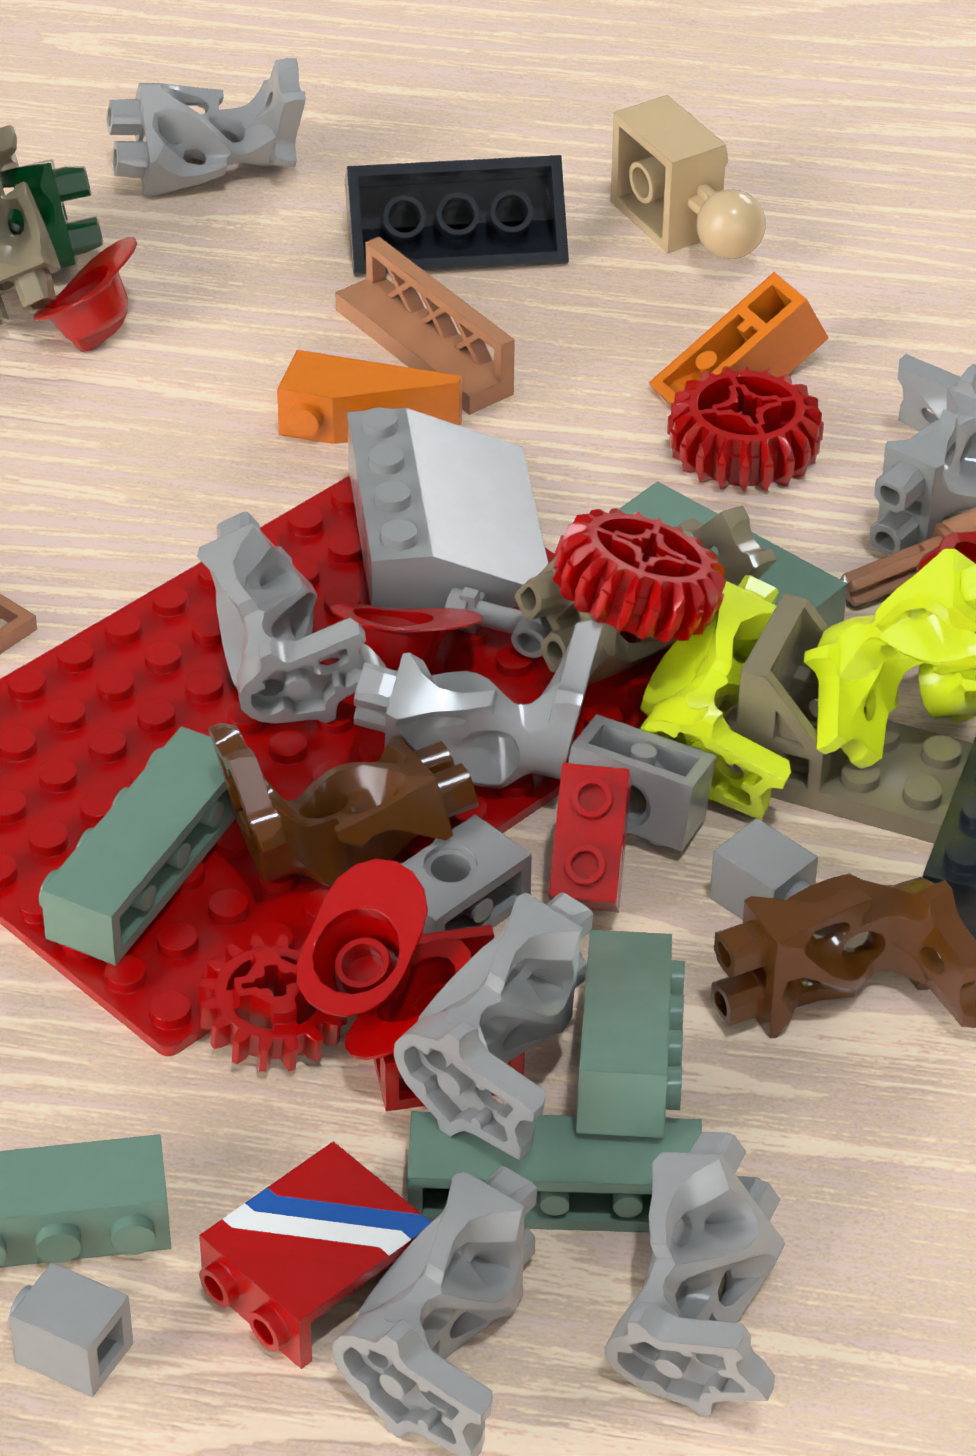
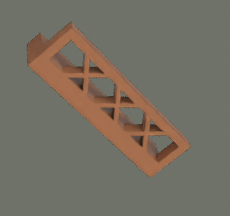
(428, 337)

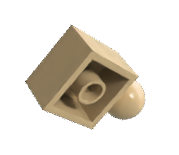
(672, 182)

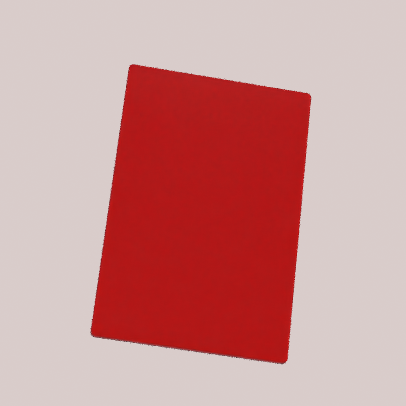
(110, 696)

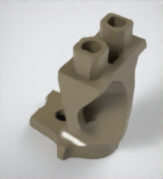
(27, 257)
(542, 597)

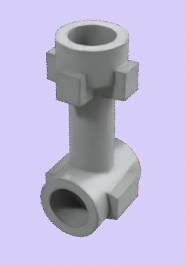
(526, 633)

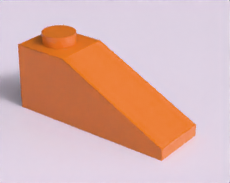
(763, 331)
(325, 387)

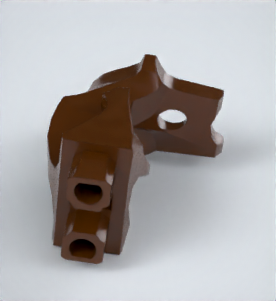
(345, 814)
(796, 950)

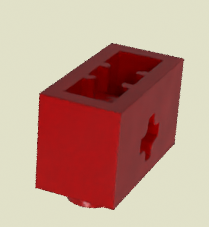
(591, 835)

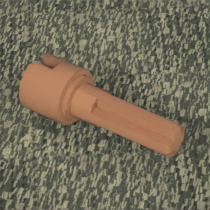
(893, 570)

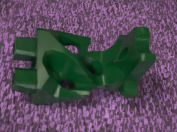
(50, 189)

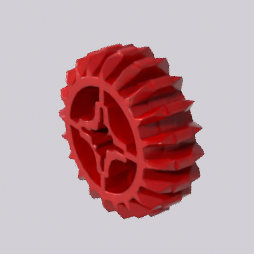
(745, 428)
(639, 575)

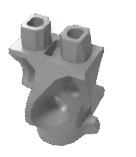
(172, 132)
(937, 466)
(268, 629)
(475, 719)
(490, 1013)
(700, 1229)
(431, 1302)

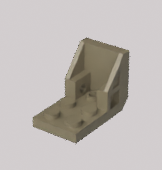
(779, 711)

